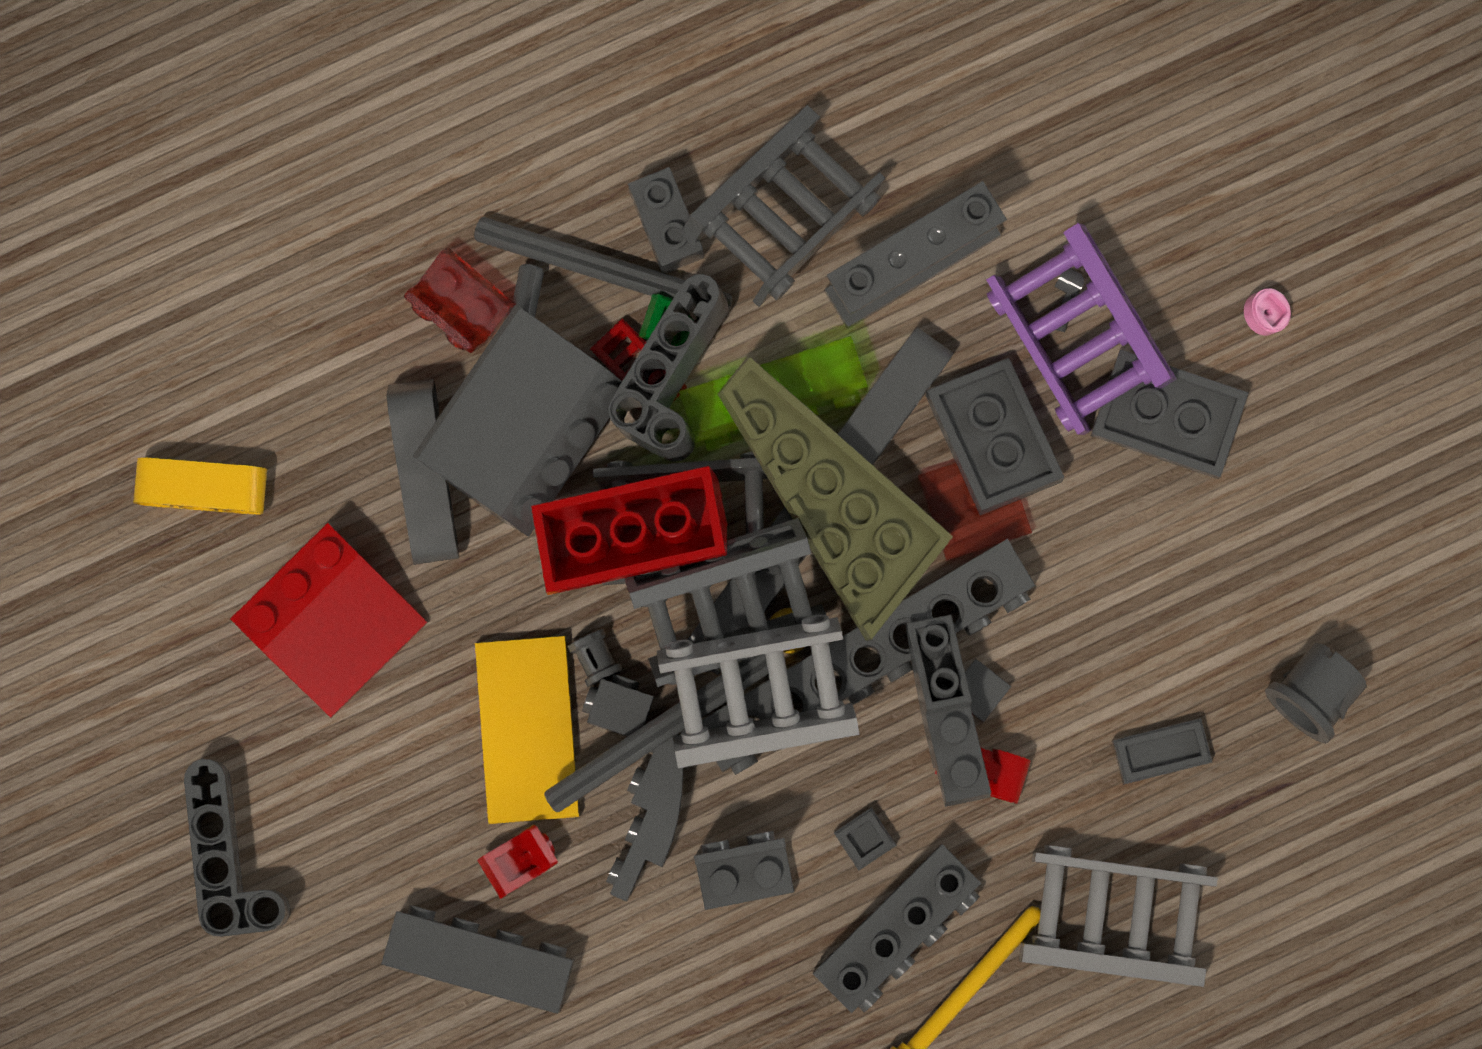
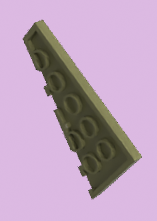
(855, 519)

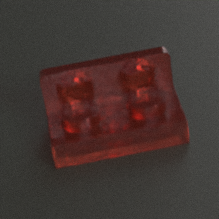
(459, 302)

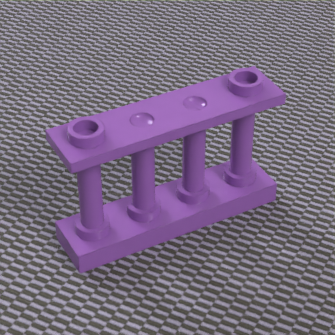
(1100, 291)

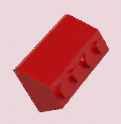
(630, 530)

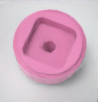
(1267, 312)

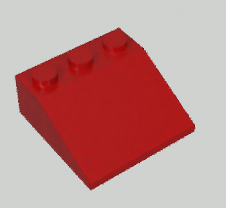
(328, 620)

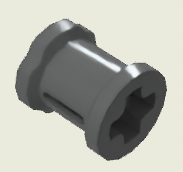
(595, 657)

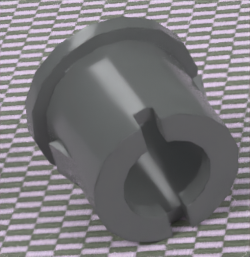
(1317, 692)

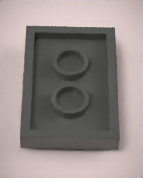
(1180, 424)
(994, 436)

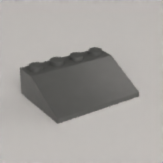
(520, 420)

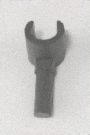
(1071, 284)

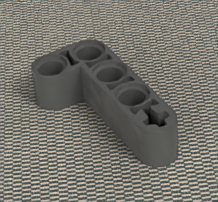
(677, 362)
(425, 494)
(226, 847)

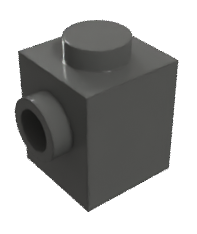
(618, 706)

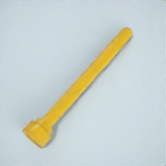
(974, 980)

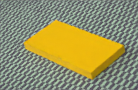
(525, 726)

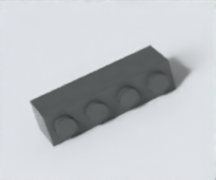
(477, 960)

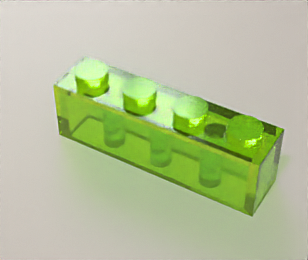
(813, 376)

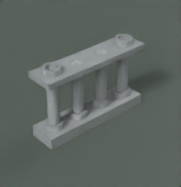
(742, 734)
(1090, 952)

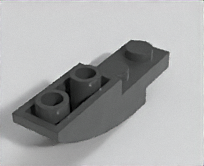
(947, 710)
(660, 793)

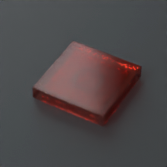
(956, 512)

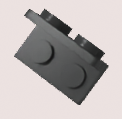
(744, 871)

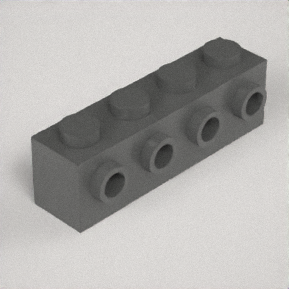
(897, 928)

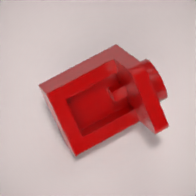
(518, 861)

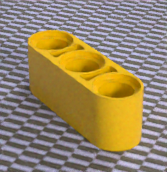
(200, 486)

